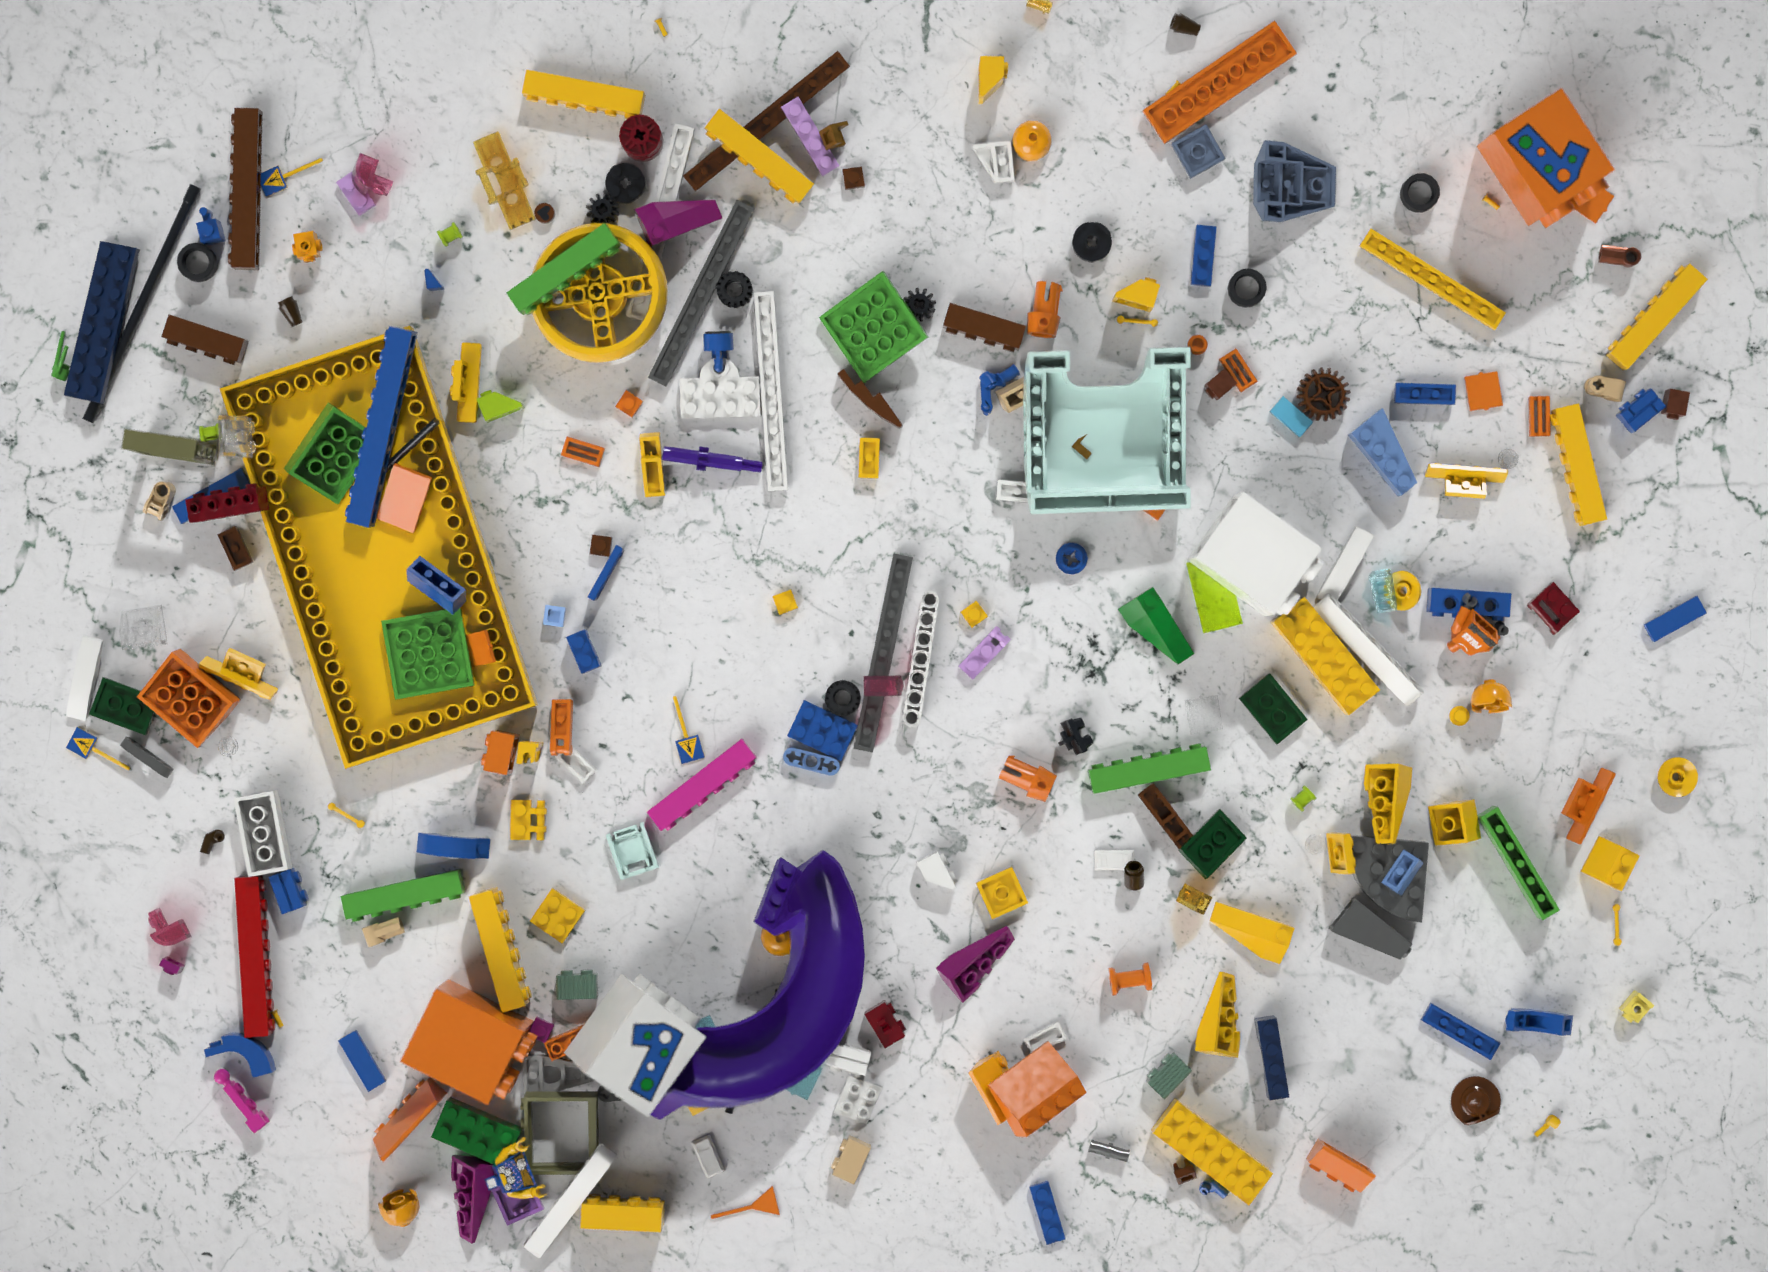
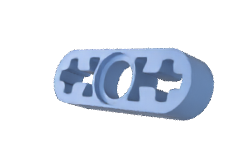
(798, 753)

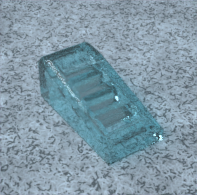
(1386, 573)

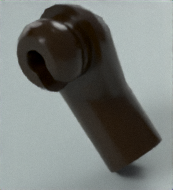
(210, 839)

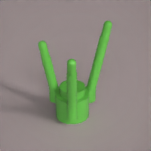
(60, 369)

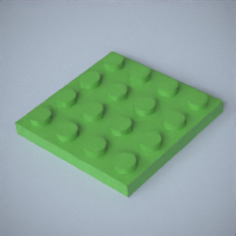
(873, 327)
(427, 653)

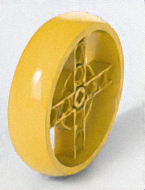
(605, 347)

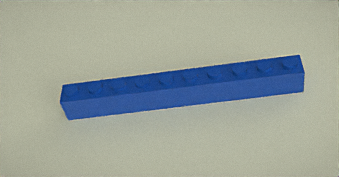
(381, 426)

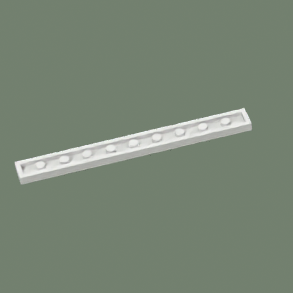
(667, 191)
(771, 391)

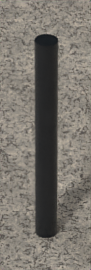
(413, 442)

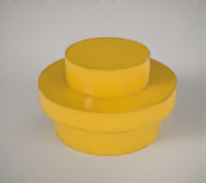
(1459, 715)

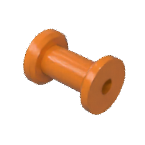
(1130, 979)

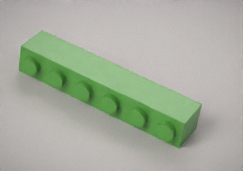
(563, 269)
(1149, 769)
(1518, 863)
(403, 894)

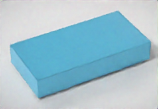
(1291, 416)

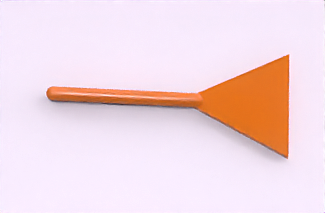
(765, 1203)

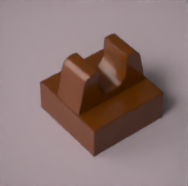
(1184, 1174)

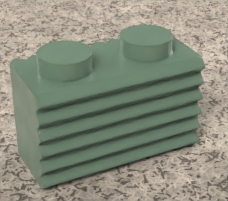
(577, 985)
(1168, 1075)

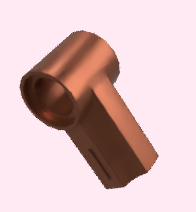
(1617, 255)

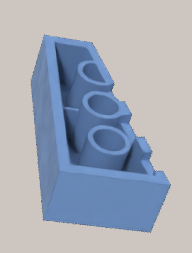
(1383, 451)

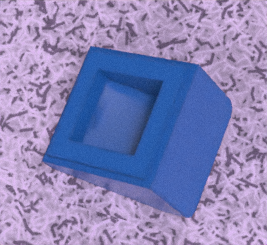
(432, 282)

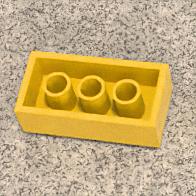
(622, 1213)

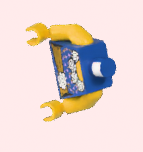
(514, 1173)

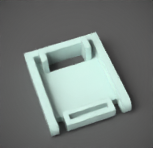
(630, 848)

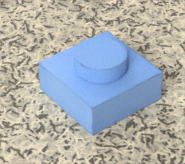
(554, 616)

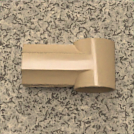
(380, 932)

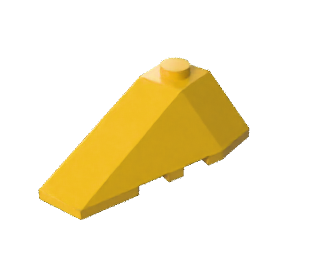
(1388, 794)
(1257, 933)
(1218, 1026)

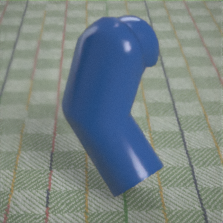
(1213, 1186)

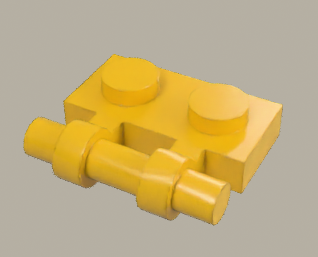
(521, 820)

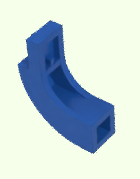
(453, 846)
(1539, 1021)
(252, 1049)

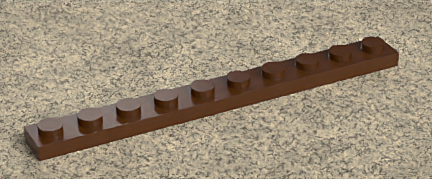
(769, 118)

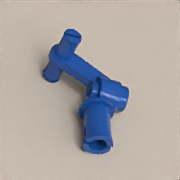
(990, 381)

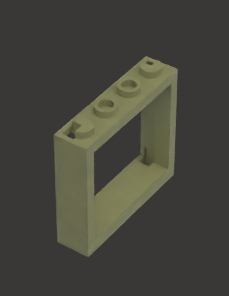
(169, 447)
(558, 1168)

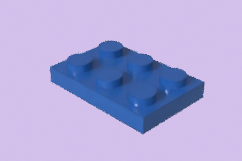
(822, 730)

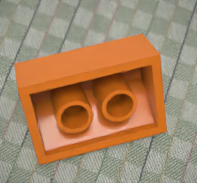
(1339, 1166)

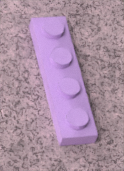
(809, 136)

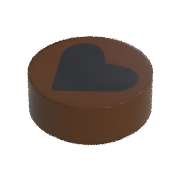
(544, 213)

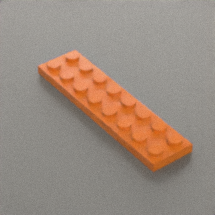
(1219, 82)

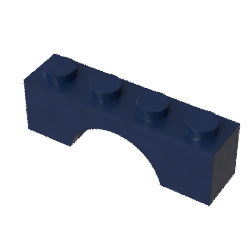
(1272, 1057)

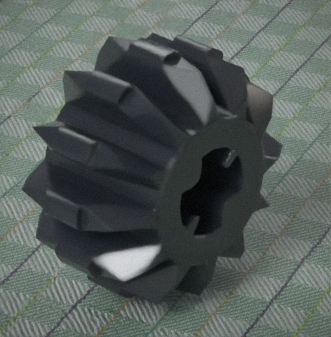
(598, 204)
(920, 297)

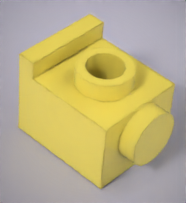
(1629, 1004)

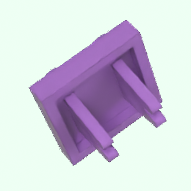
(514, 1208)

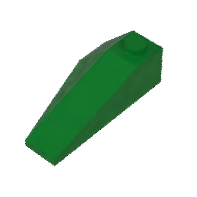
(1153, 622)

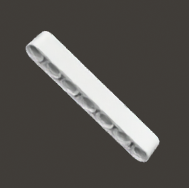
(1368, 649)
(915, 667)
(570, 1200)

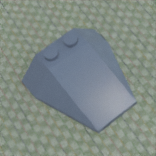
(1291, 183)

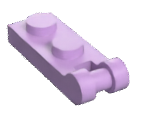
(983, 653)

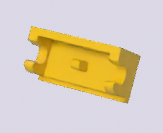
(527, 750)

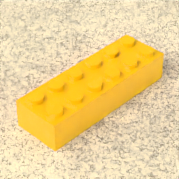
(1325, 656)
(500, 949)
(1211, 1151)

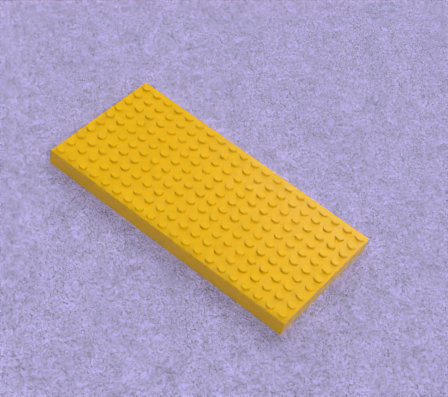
(355, 576)

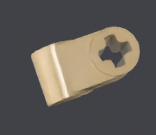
(1608, 388)
(159, 501)

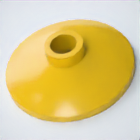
(1405, 600)
(1687, 777)

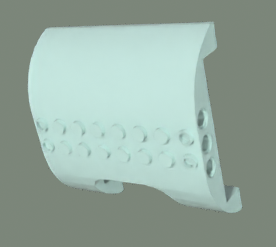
(1130, 430)

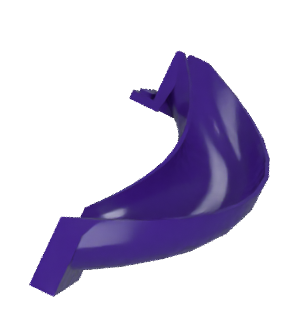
(808, 1011)

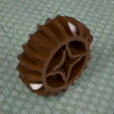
(1339, 387)

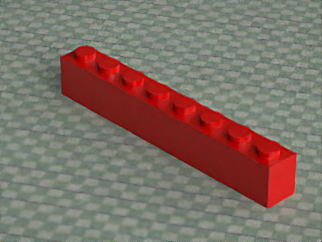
(254, 956)

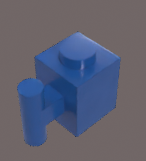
(209, 229)

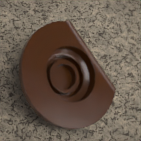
(1475, 1100)

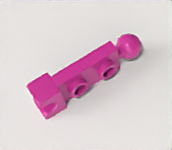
(235, 1091)

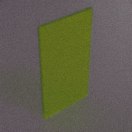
(1214, 603)

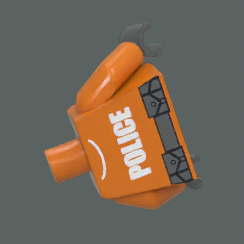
(1472, 631)

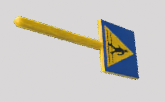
(273, 180)
(84, 742)
(689, 747)

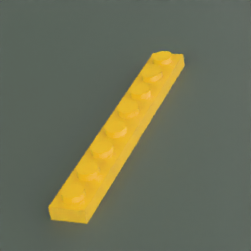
(1432, 279)

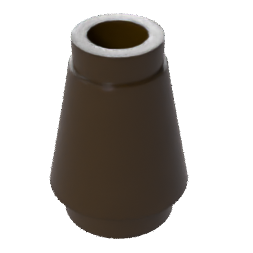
(1184, 25)
(290, 310)

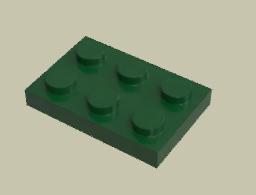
(120, 706)
(1273, 708)
(1212, 844)

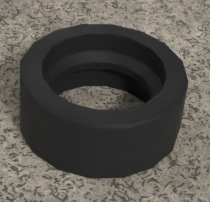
(1435, 190)
(181, 262)
(1243, 273)

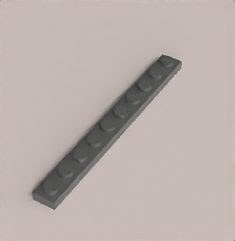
(701, 293)
(884, 649)

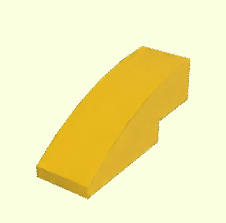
(652, 464)

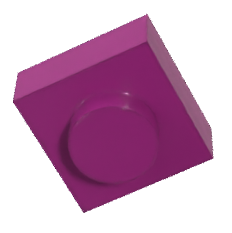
(171, 966)
(542, 1029)

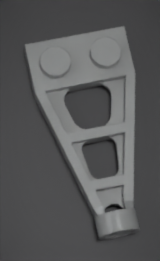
(534, 1074)

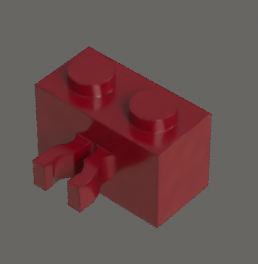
(885, 1023)

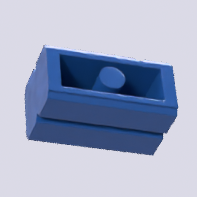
(1640, 410)
(583, 651)
(288, 890)

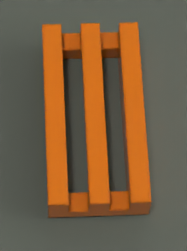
(1246, 384)
(1539, 399)
(599, 456)

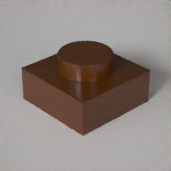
(853, 178)
(601, 545)

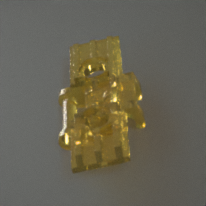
(509, 178)

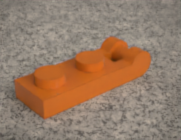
(561, 726)

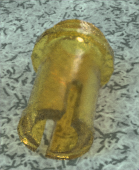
(1041, 5)

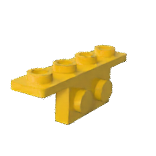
(466, 382)
(1465, 480)
(241, 671)

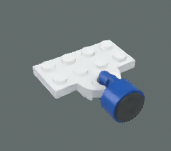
(719, 388)

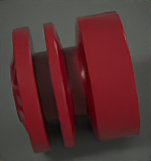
(648, 147)

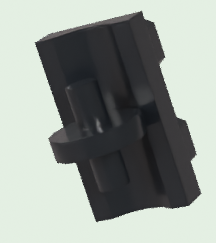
(1072, 737)

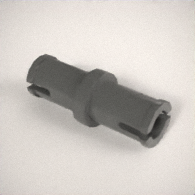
(1109, 1150)

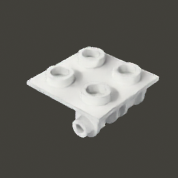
(857, 1099)

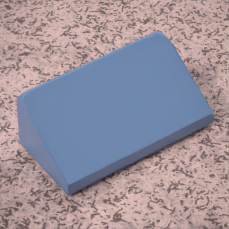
(1402, 872)

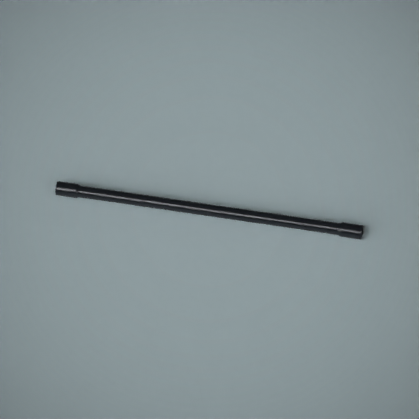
(188, 201)

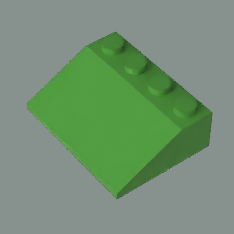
(328, 454)

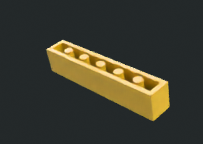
(583, 94)
(759, 156)
(1656, 317)
(1579, 464)

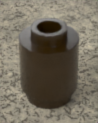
(1134, 875)

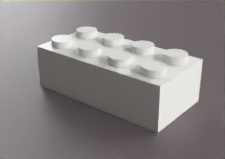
(263, 833)

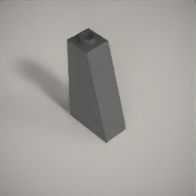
(1366, 928)

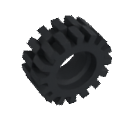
(737, 277)
(851, 689)

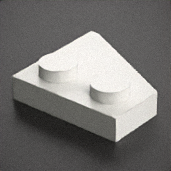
(996, 160)

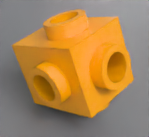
(304, 240)

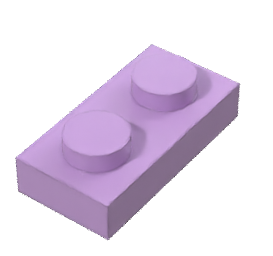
(359, 201)

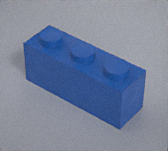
(436, 585)

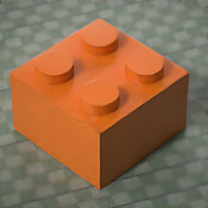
(500, 752)

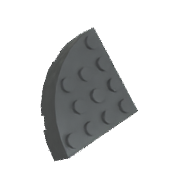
(1374, 863)

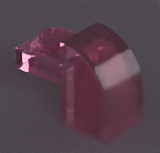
(365, 178)
(883, 685)
(167, 934)

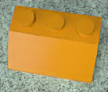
(985, 1072)

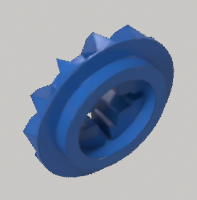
(1080, 555)

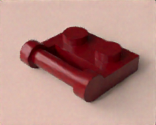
(1557, 603)

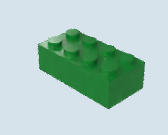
(474, 1130)

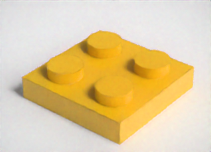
(1341, 853)
(1002, 892)
(557, 915)

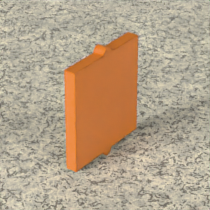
(1594, 207)
(1483, 391)
(480, 648)

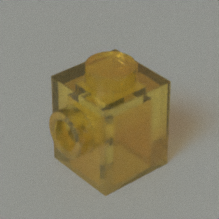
(1194, 899)

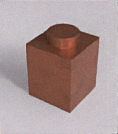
(1220, 385)
(1676, 403)

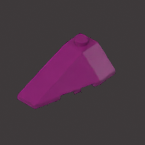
(672, 218)
(968, 966)
(471, 1193)

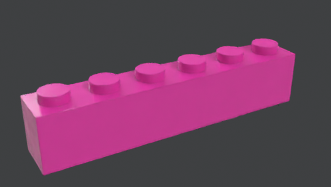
(702, 784)

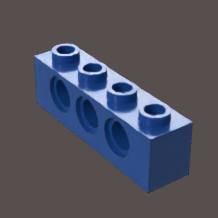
(1500, 601)

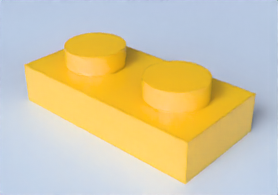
(869, 458)

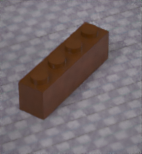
(984, 327)
(203, 338)

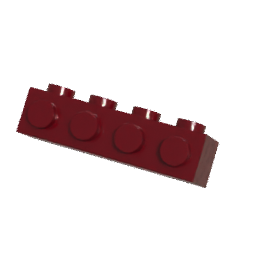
(227, 504)

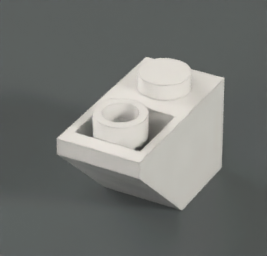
(935, 871)

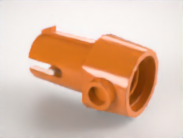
(1044, 319)
(1034, 780)

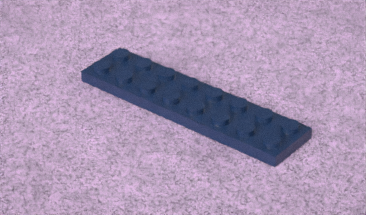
(101, 322)

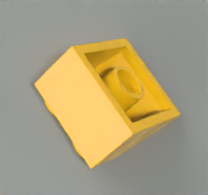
(991, 75)
(1139, 295)
(1454, 822)
(1610, 863)

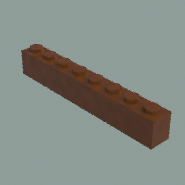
(246, 188)

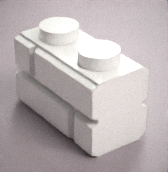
(850, 1059)

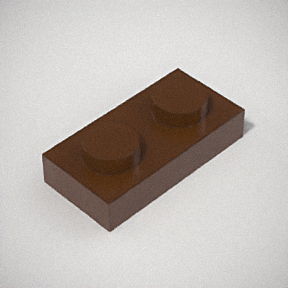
(235, 548)

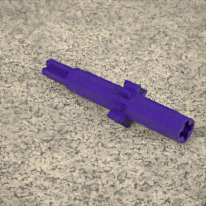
(707, 459)

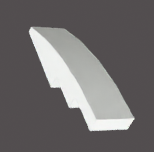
(1346, 563)
(84, 677)

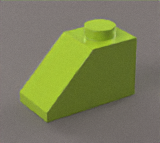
(495, 405)

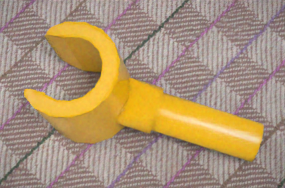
(1552, 1121)

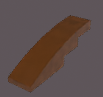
(876, 404)
(1165, 815)

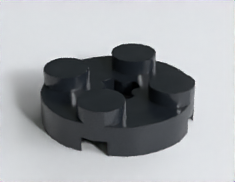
(618, 173)
(1092, 230)

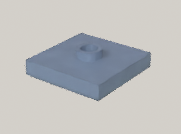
(1198, 151)

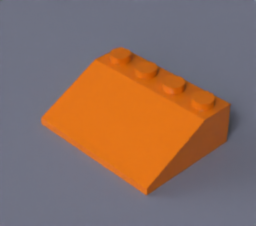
(188, 697)
(1036, 1090)
(409, 1116)

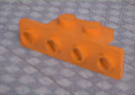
(1585, 803)

